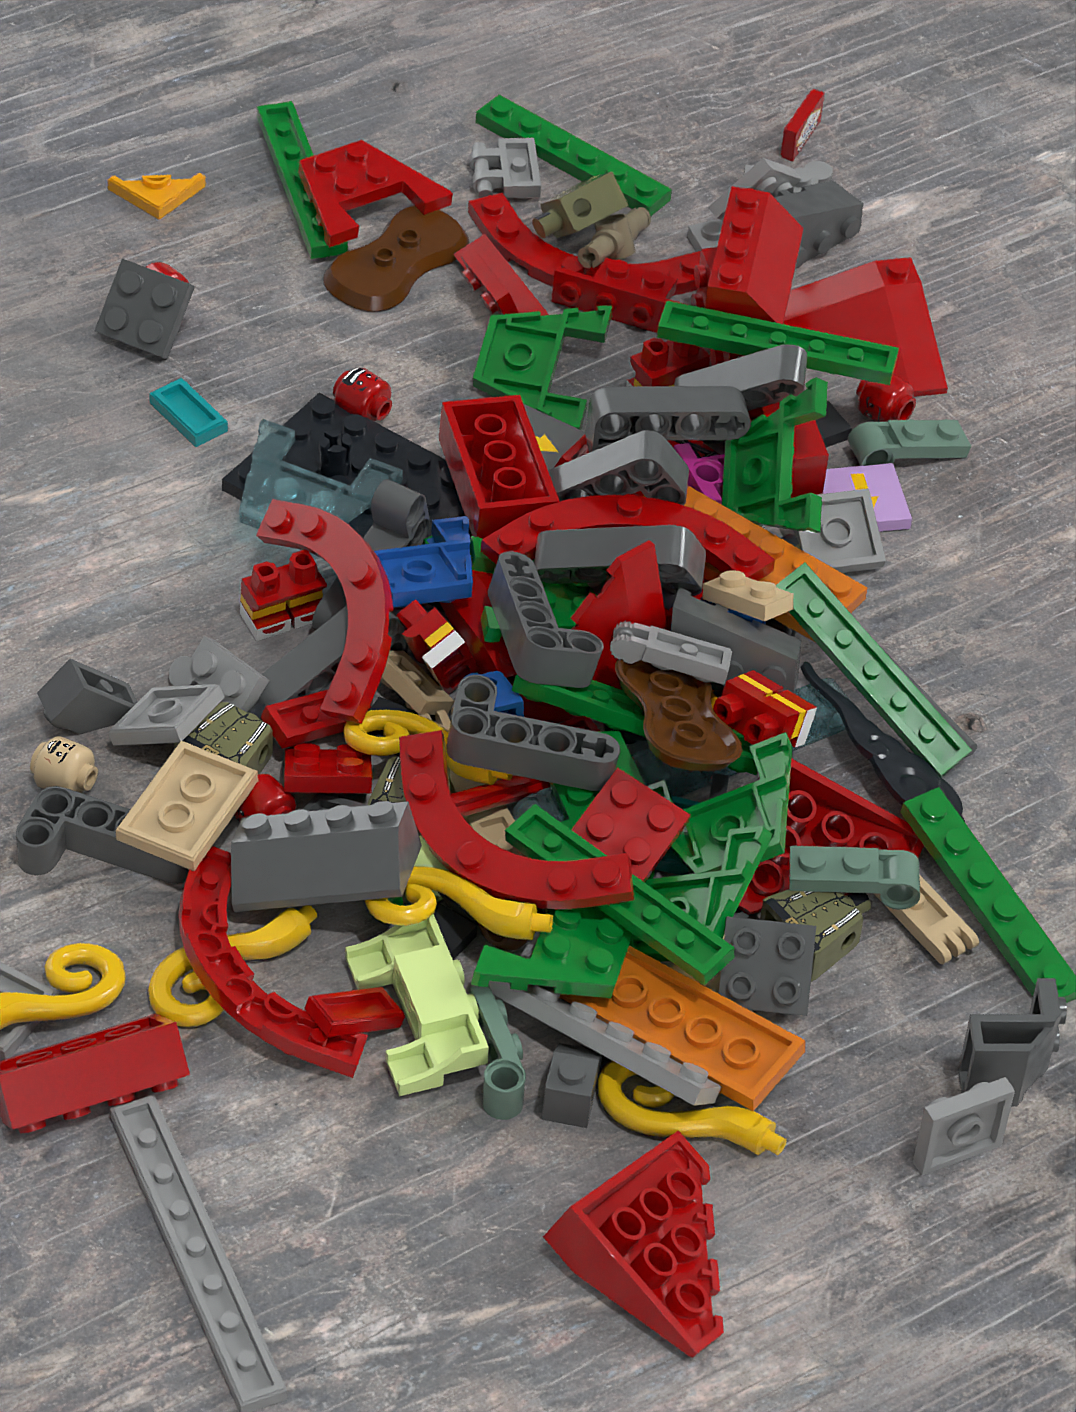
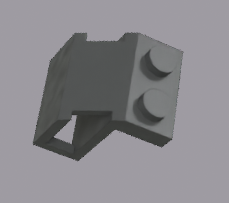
(1013, 1043)

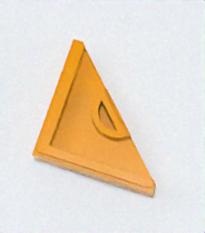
(157, 193)

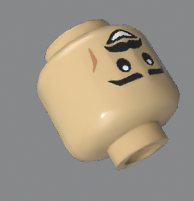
(64, 765)

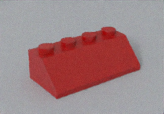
(754, 257)
(494, 461)
(89, 1071)

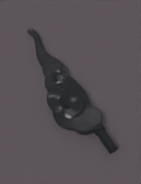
(899, 770)

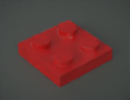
(327, 770)
(632, 821)

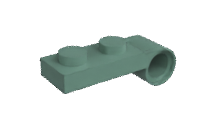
(896, 439)
(857, 871)
(505, 1074)

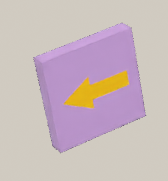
(884, 488)

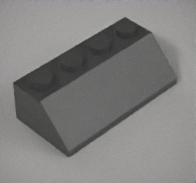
(323, 856)

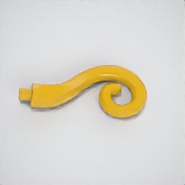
(402, 723)
(497, 915)
(267, 942)
(34, 1007)
(726, 1122)

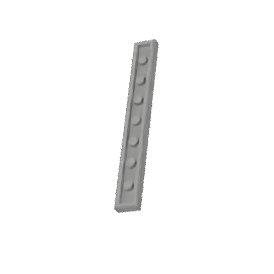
(198, 1255)

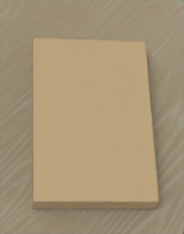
(187, 805)

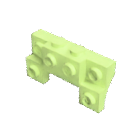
(432, 998)

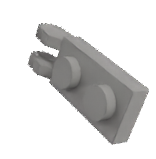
(671, 651)

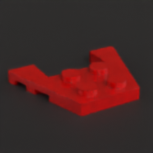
(359, 176)

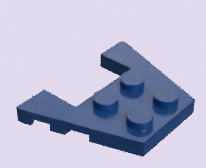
(433, 570)

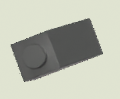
(85, 698)
(571, 1085)

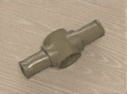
(614, 237)

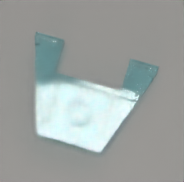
(282, 481)

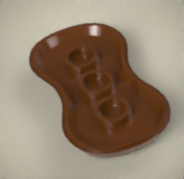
(386, 269)
(679, 717)

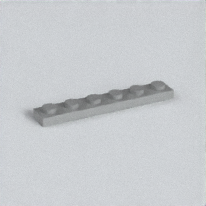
(612, 1041)

